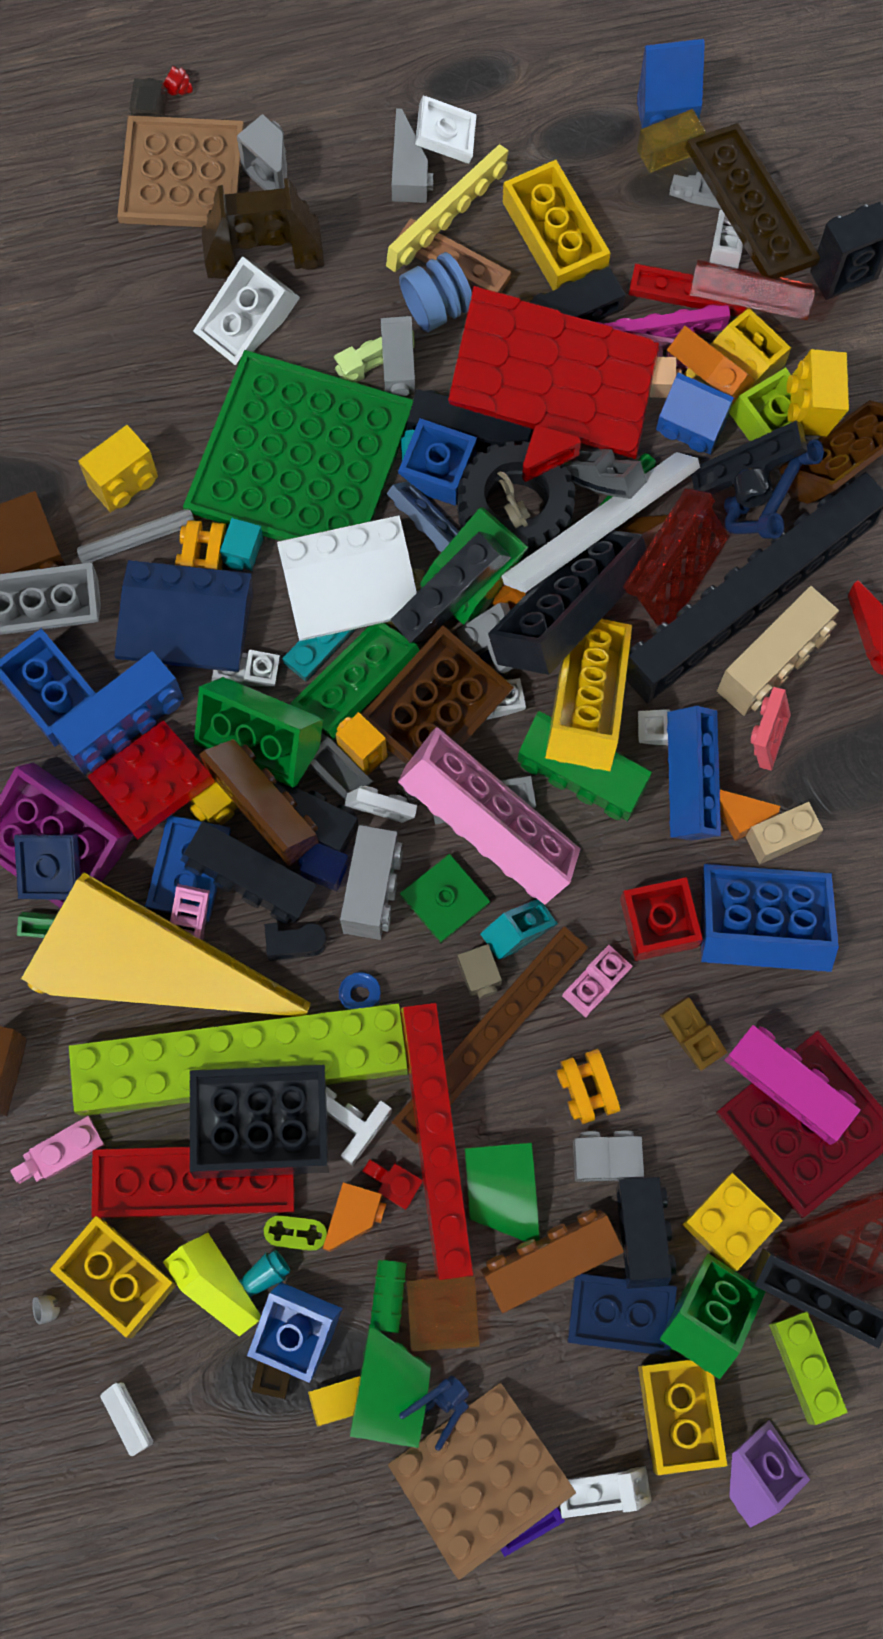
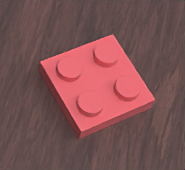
(772, 728)

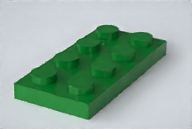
(356, 676)

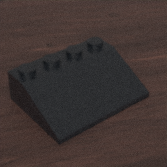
(258, 1121)

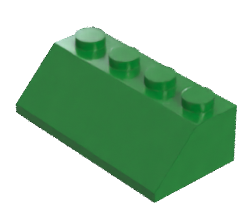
(275, 732)
(613, 790)

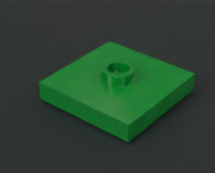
(445, 898)

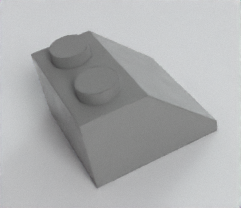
(263, 153)

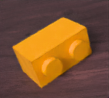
(361, 743)

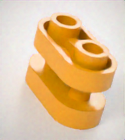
(192, 537)
(581, 1105)

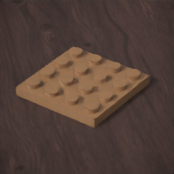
(176, 169)
(483, 1483)

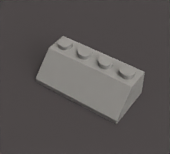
(49, 598)

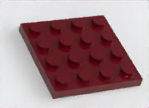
(793, 1155)

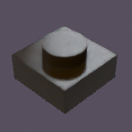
(270, 1381)

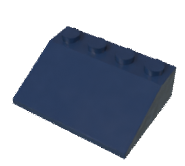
(184, 615)

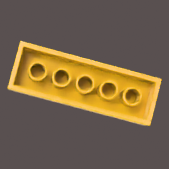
(591, 698)

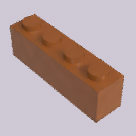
(551, 1260)

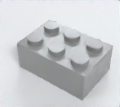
(371, 883)

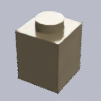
(479, 972)

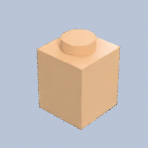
(664, 376)

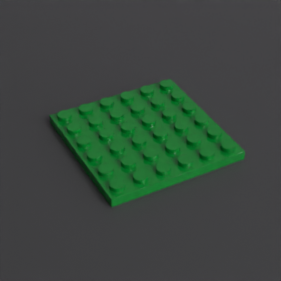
(297, 450)

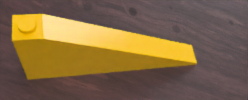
(126, 953)

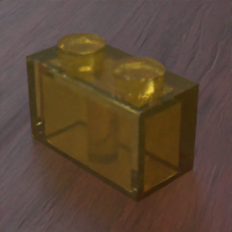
(666, 140)

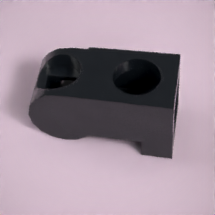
(294, 944)

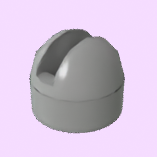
(44, 1308)

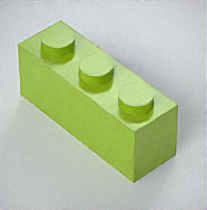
(808, 1368)

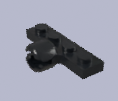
(750, 465)

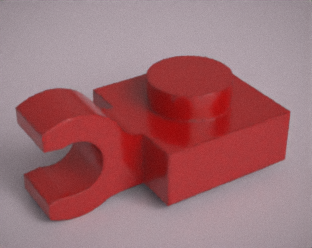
(397, 1185)

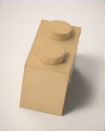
(784, 833)

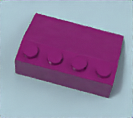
(44, 805)

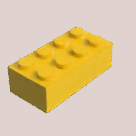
(554, 224)

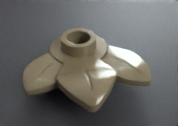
(516, 511)

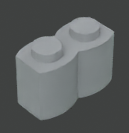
(607, 1157)

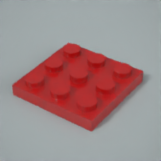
(151, 779)

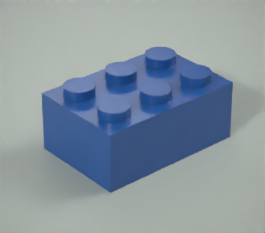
(43, 682)

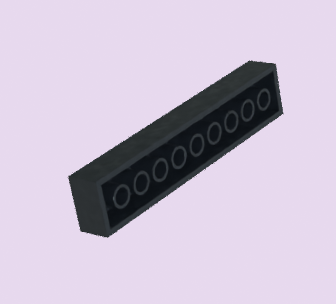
(754, 587)

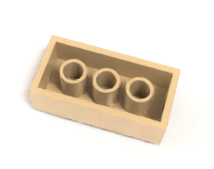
(778, 651)

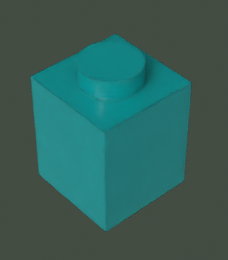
(241, 545)

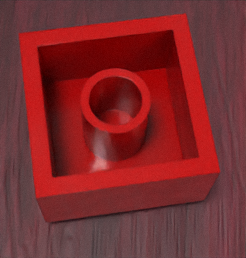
(661, 919)

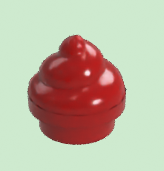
(177, 82)

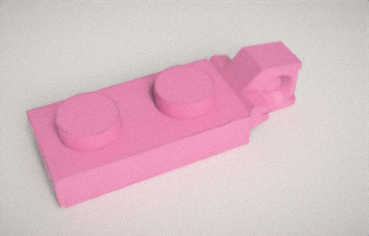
(59, 1152)

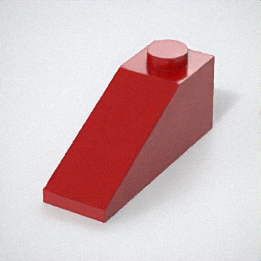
(869, 619)

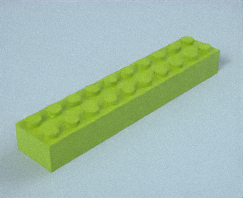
(157, 1067)

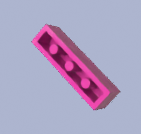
(792, 1084)

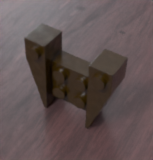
(260, 220)

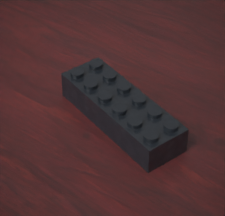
(566, 605)

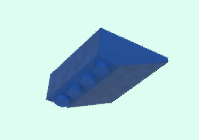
(768, 918)

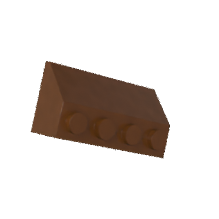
(260, 800)

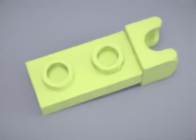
(354, 363)

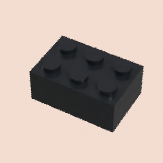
(850, 251)

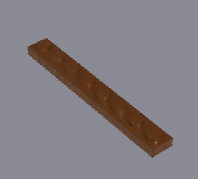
(502, 1020)

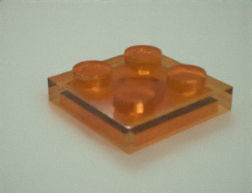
(443, 1314)

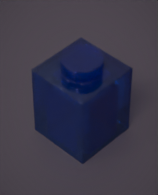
(324, 866)

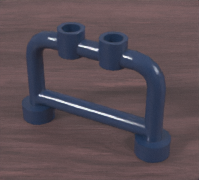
(770, 523)

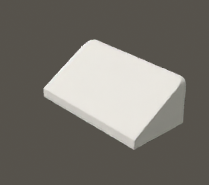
(126, 1418)

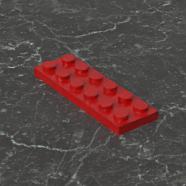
(161, 1185)

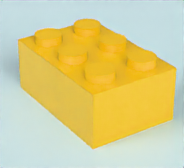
(113, 1277)
(681, 1417)

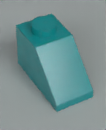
(518, 928)

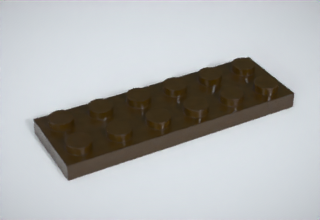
(752, 202)

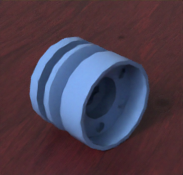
(436, 292)

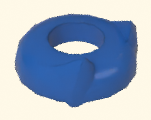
(359, 980)

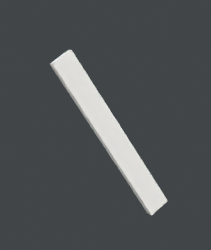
(598, 524)

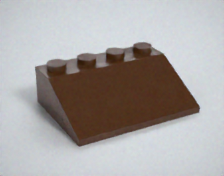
(847, 451)
(438, 688)

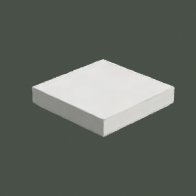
(445, 129)

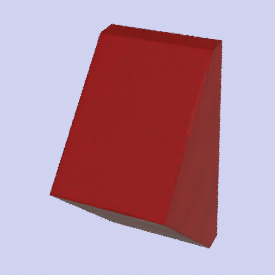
(548, 450)

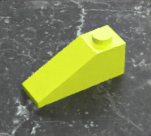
(211, 1283)

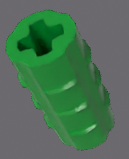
(388, 1295)

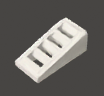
(726, 244)

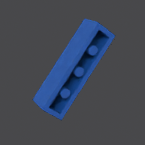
(693, 773)

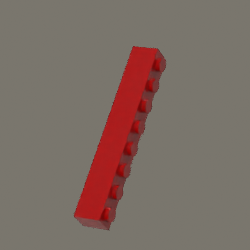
(436, 1142)

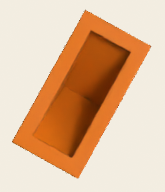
(742, 812)

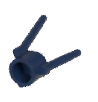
(447, 1395)

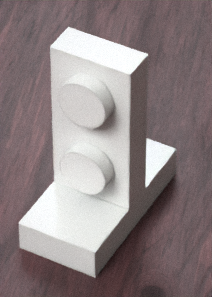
(351, 1119)
(608, 1493)

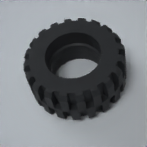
(552, 486)

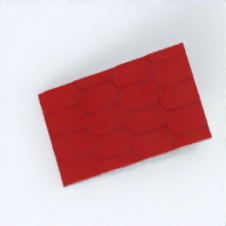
(554, 372)

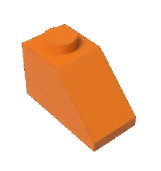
(353, 1215)

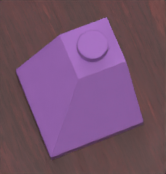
(764, 1475)

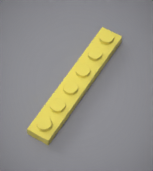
(441, 214)

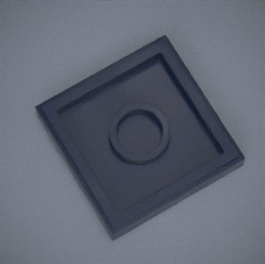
(46, 865)

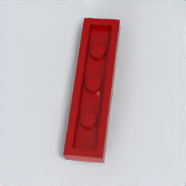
(671, 288)

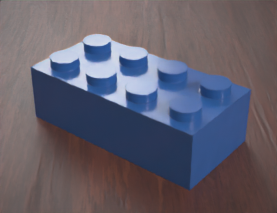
(118, 713)

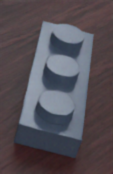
(423, 513)

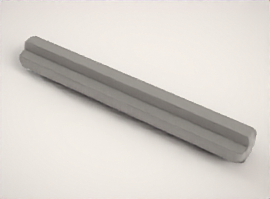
(134, 536)

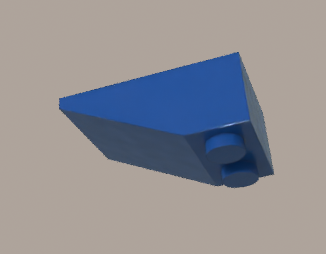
(670, 80)

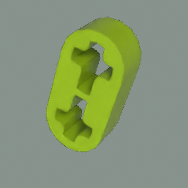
(294, 1241)

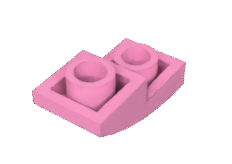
(597, 981)

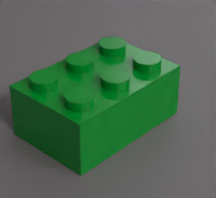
(713, 1316)

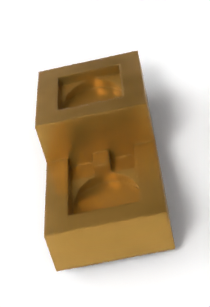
(693, 1033)

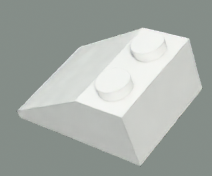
(245, 311)

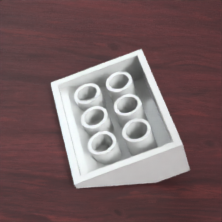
(347, 577)

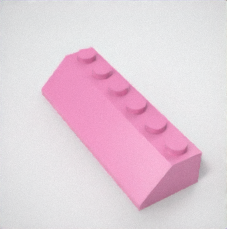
(490, 816)

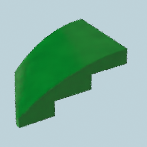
(503, 1189)
(387, 1386)

